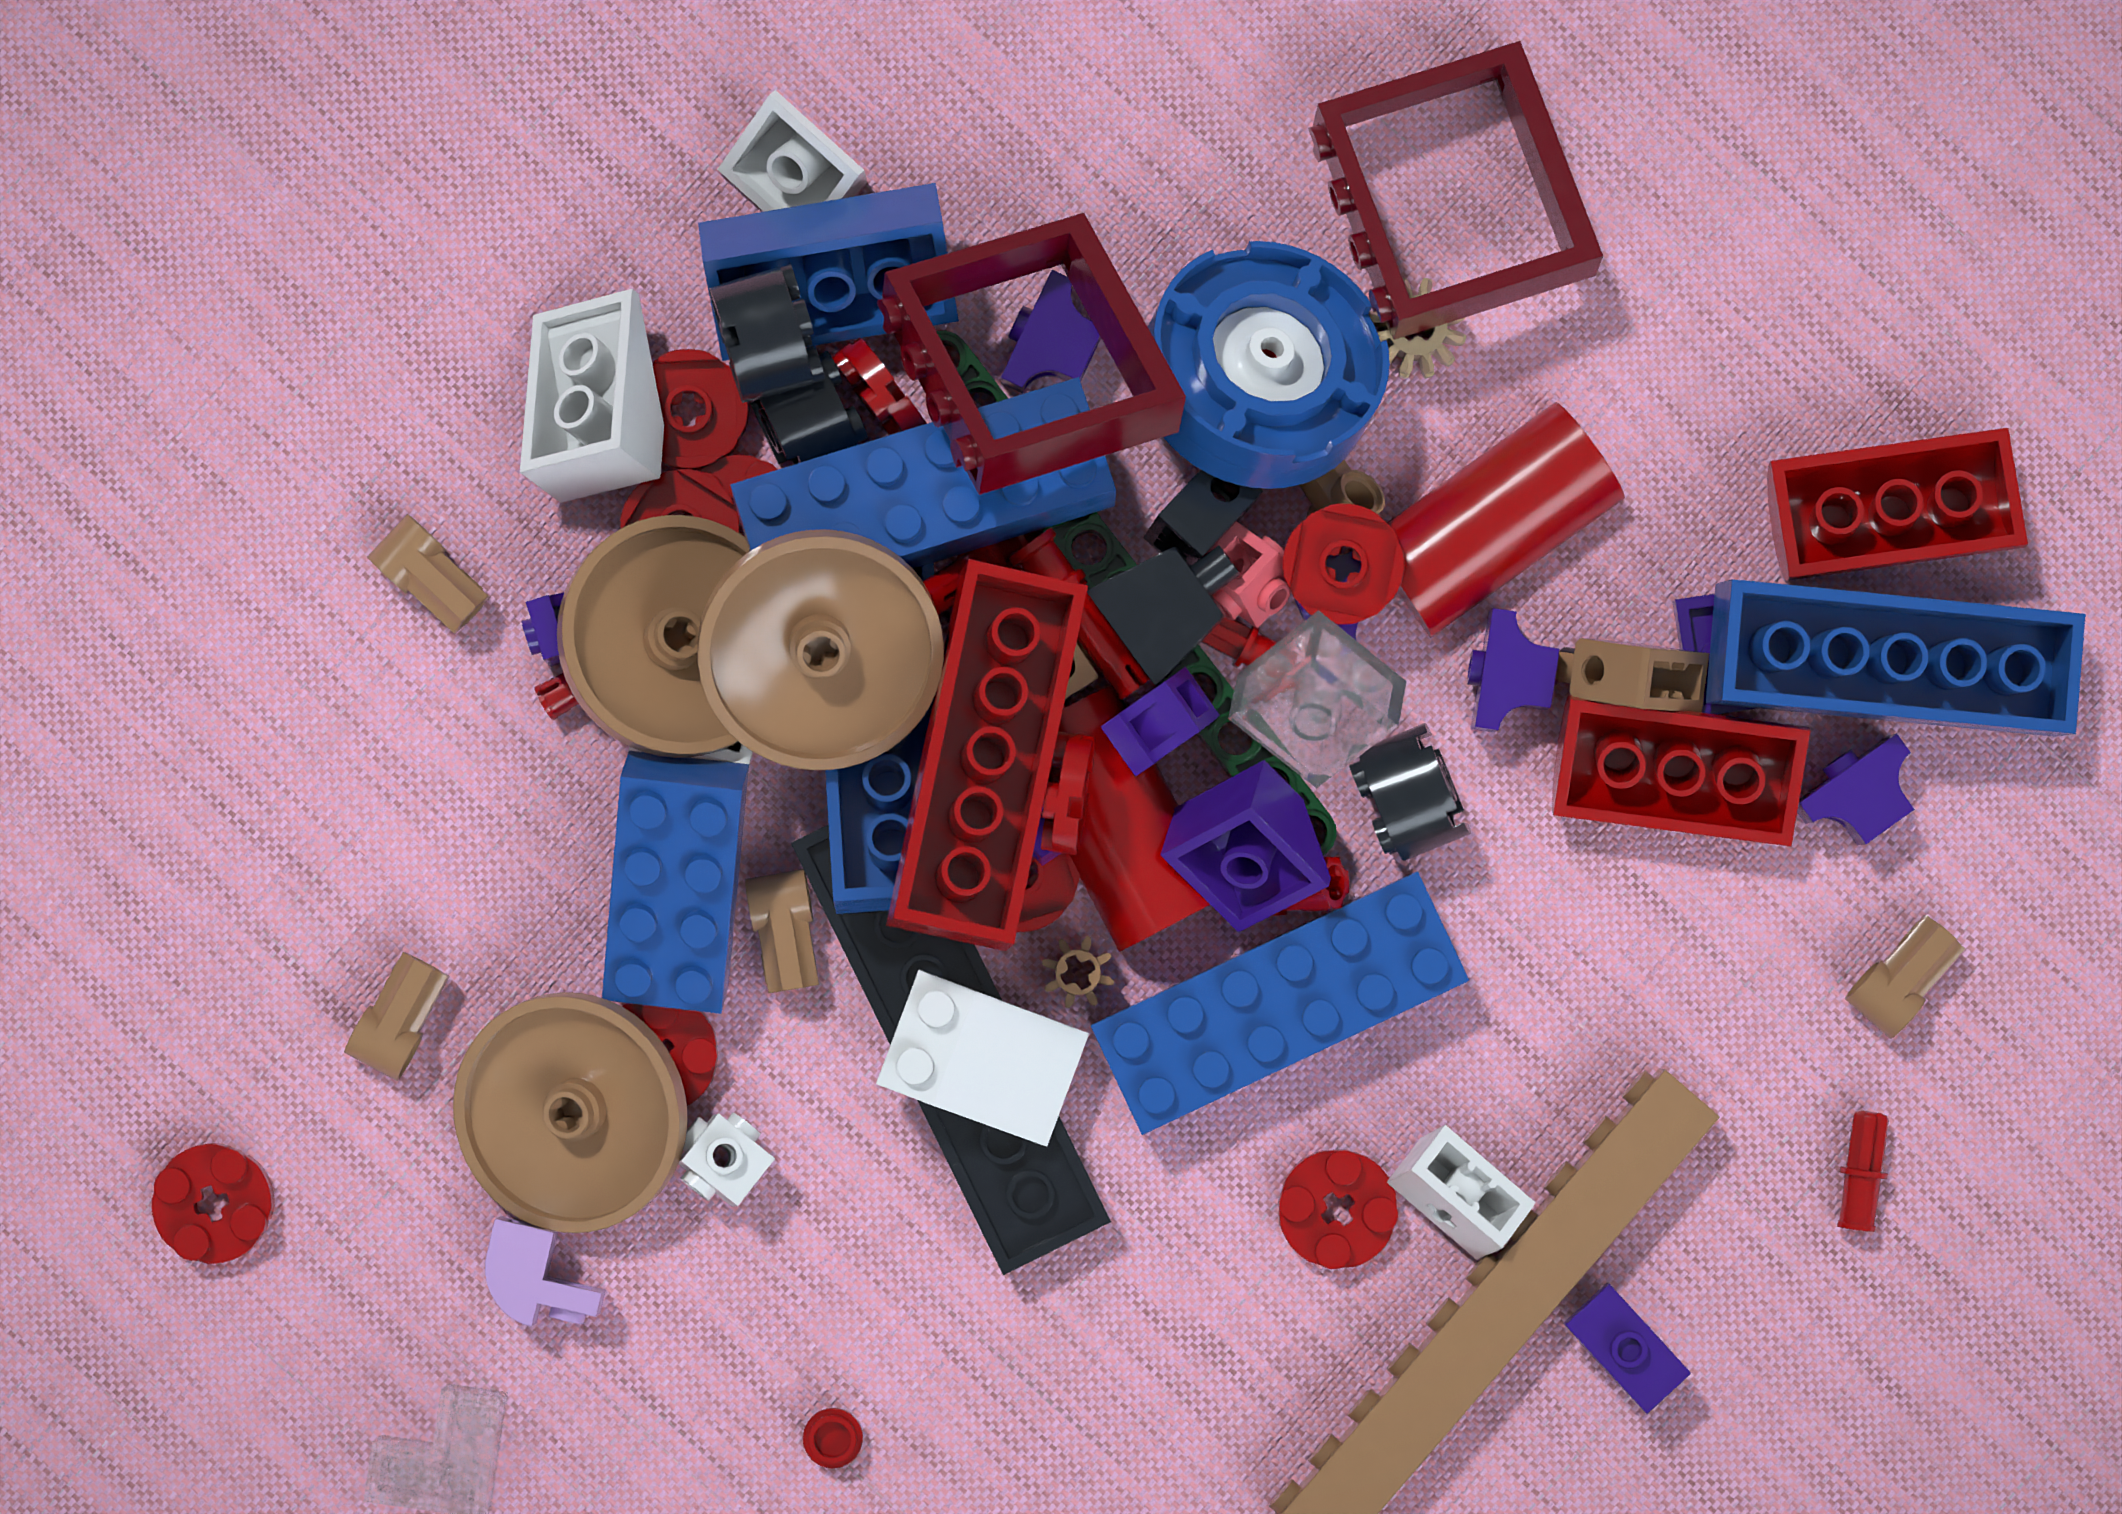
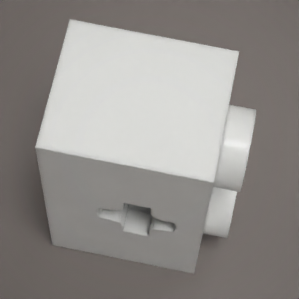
(1461, 1192)

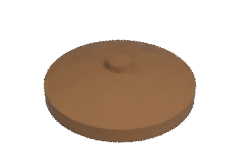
(635, 628)
(820, 649)
(570, 1112)

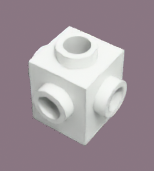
(745, 1162)

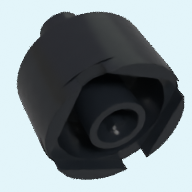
(766, 333)
(809, 419)
(1410, 793)

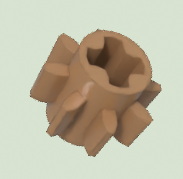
(1094, 976)

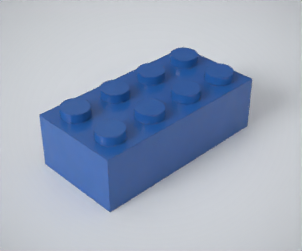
(835, 253)
(674, 882)

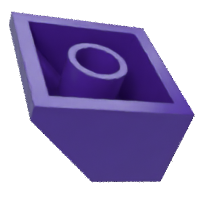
(1247, 847)

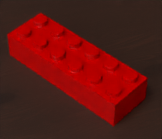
(987, 755)

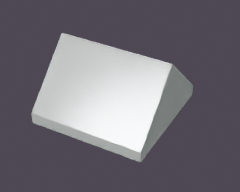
(789, 161)

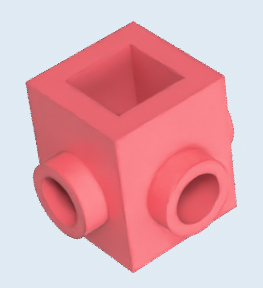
(1261, 583)

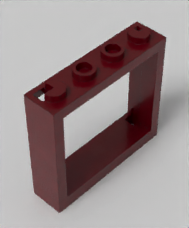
(1369, 245)
(1001, 462)

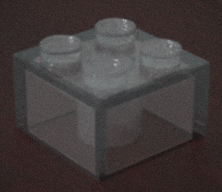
(1317, 699)

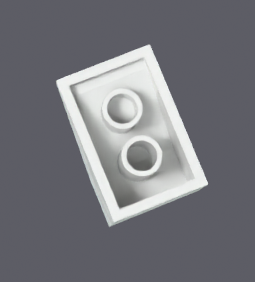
(591, 400)
(982, 1058)

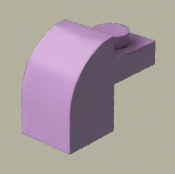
(519, 1279)

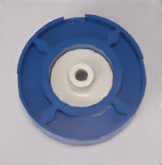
(1270, 364)

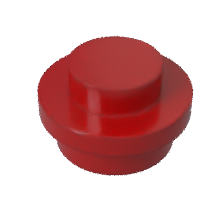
(832, 1438)

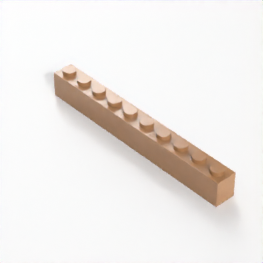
(1505, 1302)

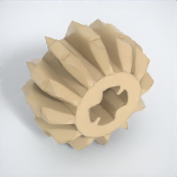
(1418, 348)

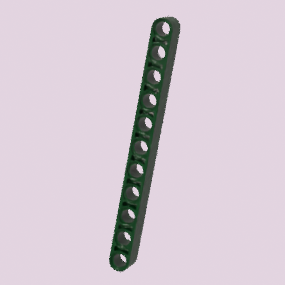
(1117, 561)

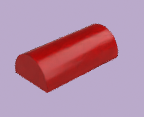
(1895, 504)
(1501, 516)
(1679, 771)
(1125, 834)

